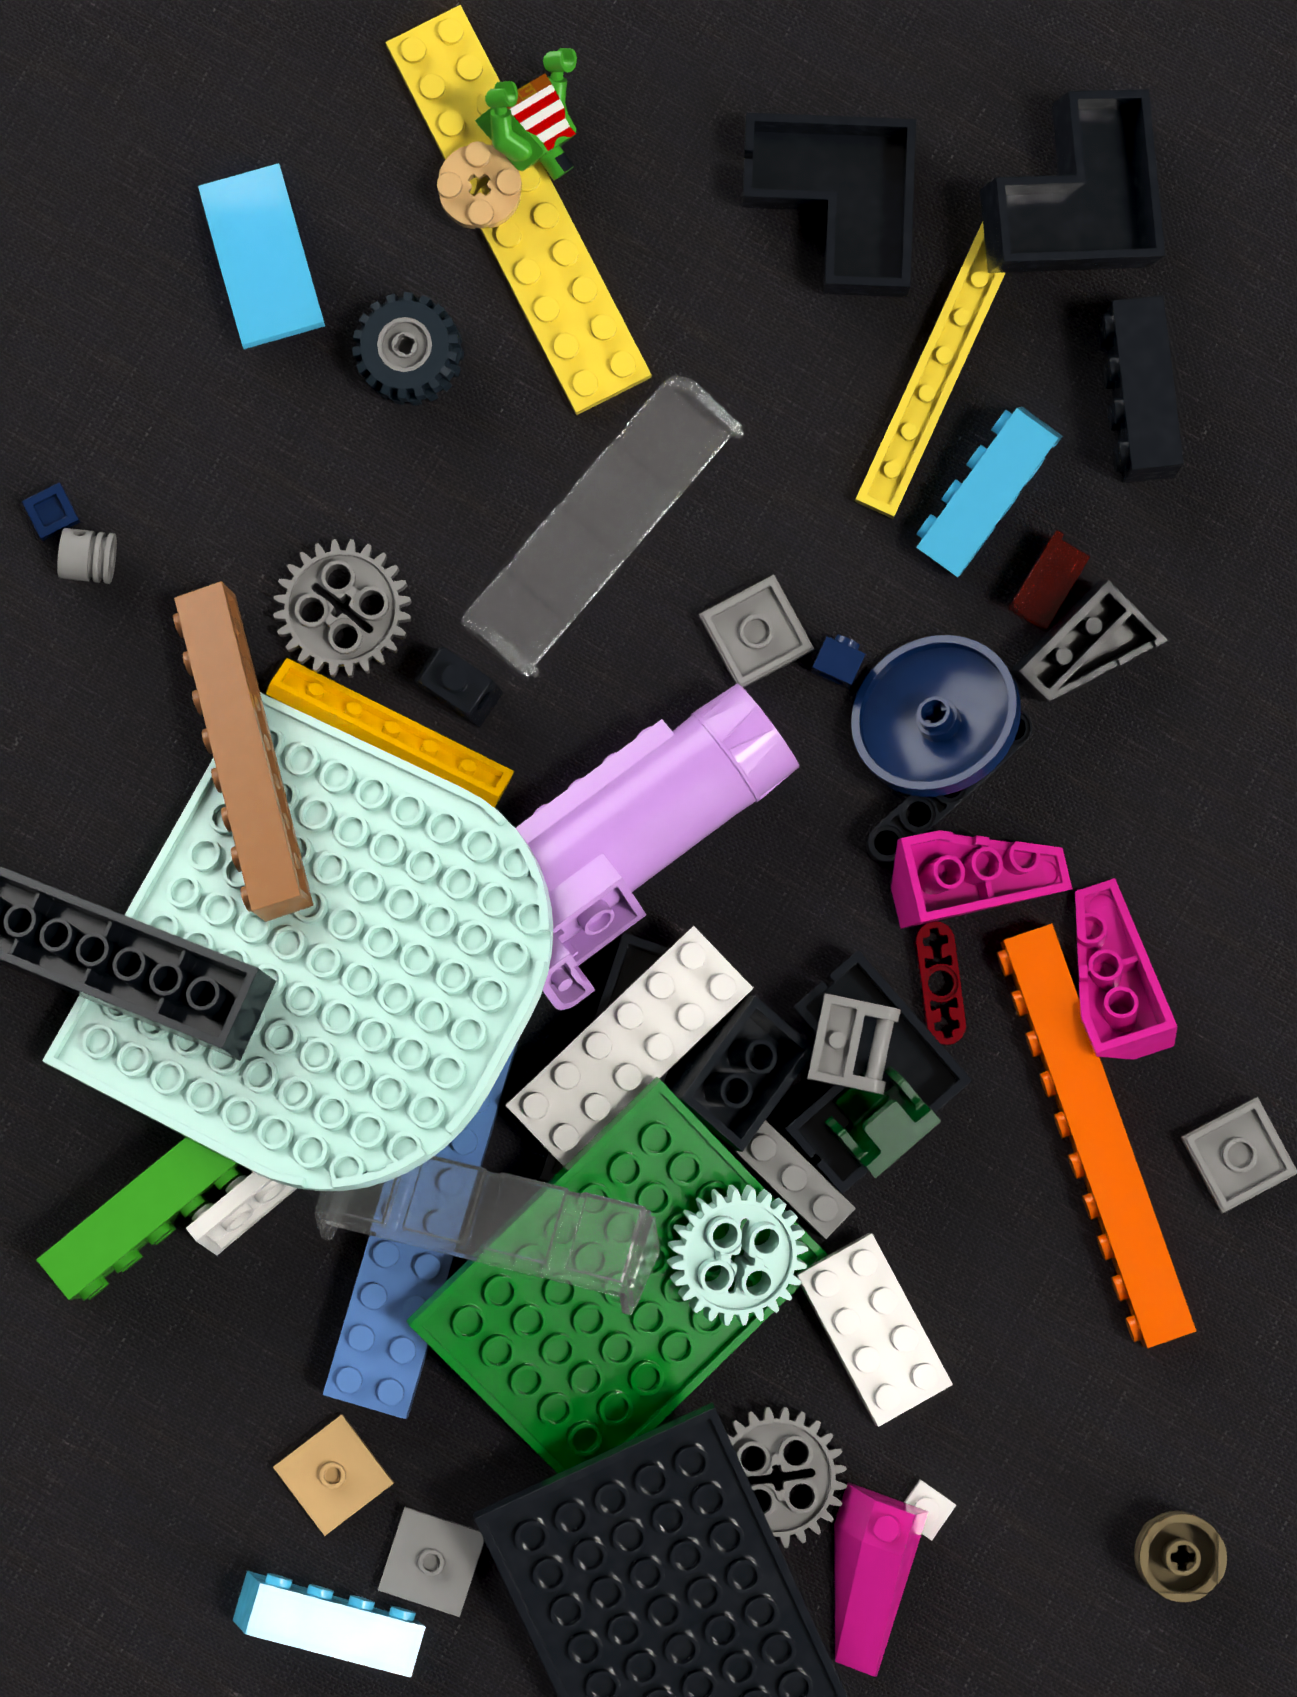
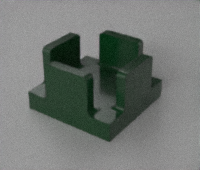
(882, 1124)

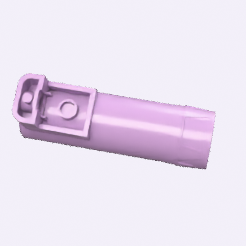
(640, 817)

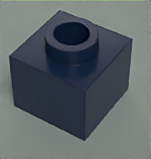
(839, 660)

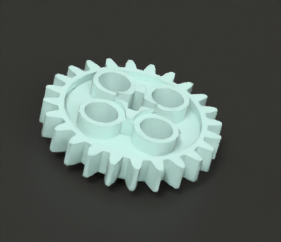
(699, 1252)

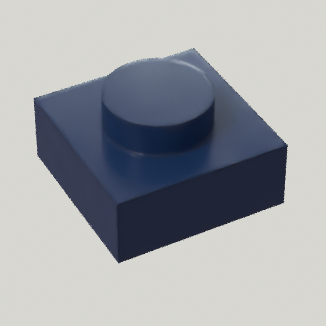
(51, 511)

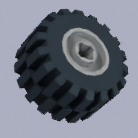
(408, 349)

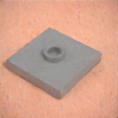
(756, 632)
(1239, 1155)
(432, 1561)

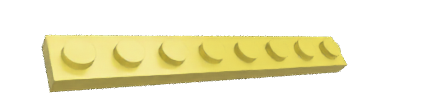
(931, 383)

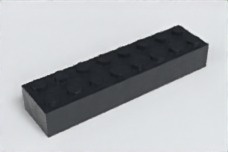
(130, 965)

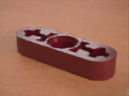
(926, 952)

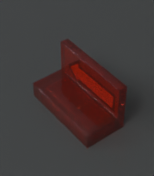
(1049, 582)

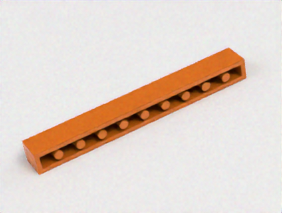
(1097, 1138)

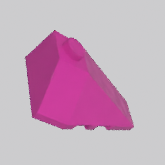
(956, 875)
(1117, 984)
(872, 1563)

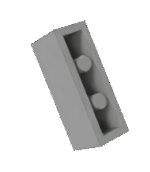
(796, 1181)

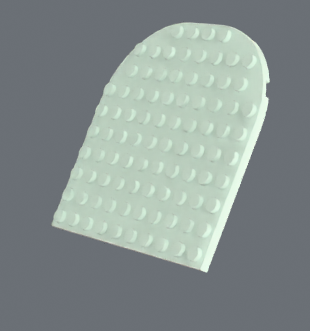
(385, 992)

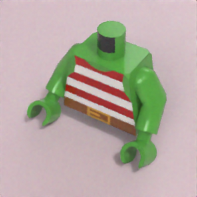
(533, 120)

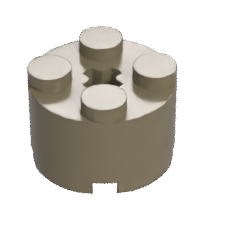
(1198, 1573)

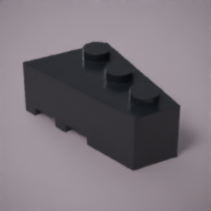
(1086, 642)

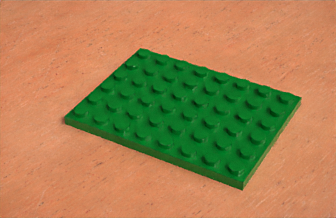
(565, 1357)

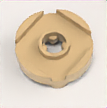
(479, 210)

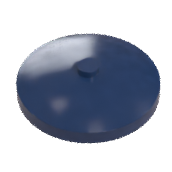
(936, 715)

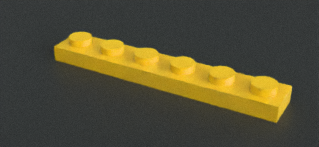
(388, 730)

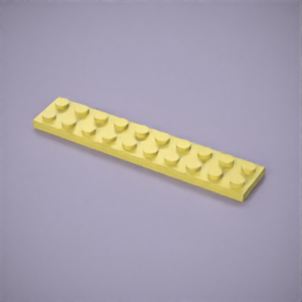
(539, 242)

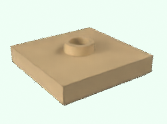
(333, 1474)

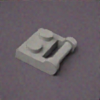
(839, 1039)

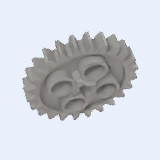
(367, 579)
(771, 1437)

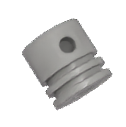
(86, 555)

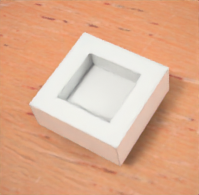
(930, 1500)

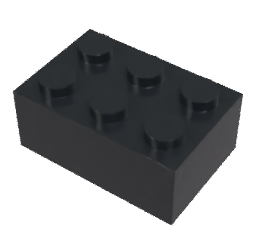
(740, 1072)

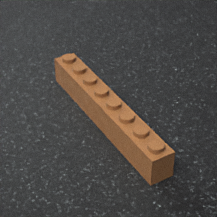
(242, 752)

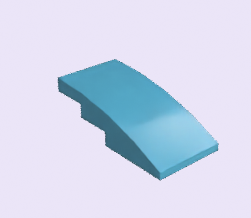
(261, 256)

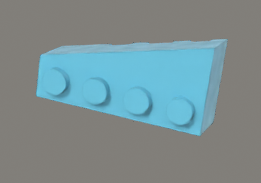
(988, 490)

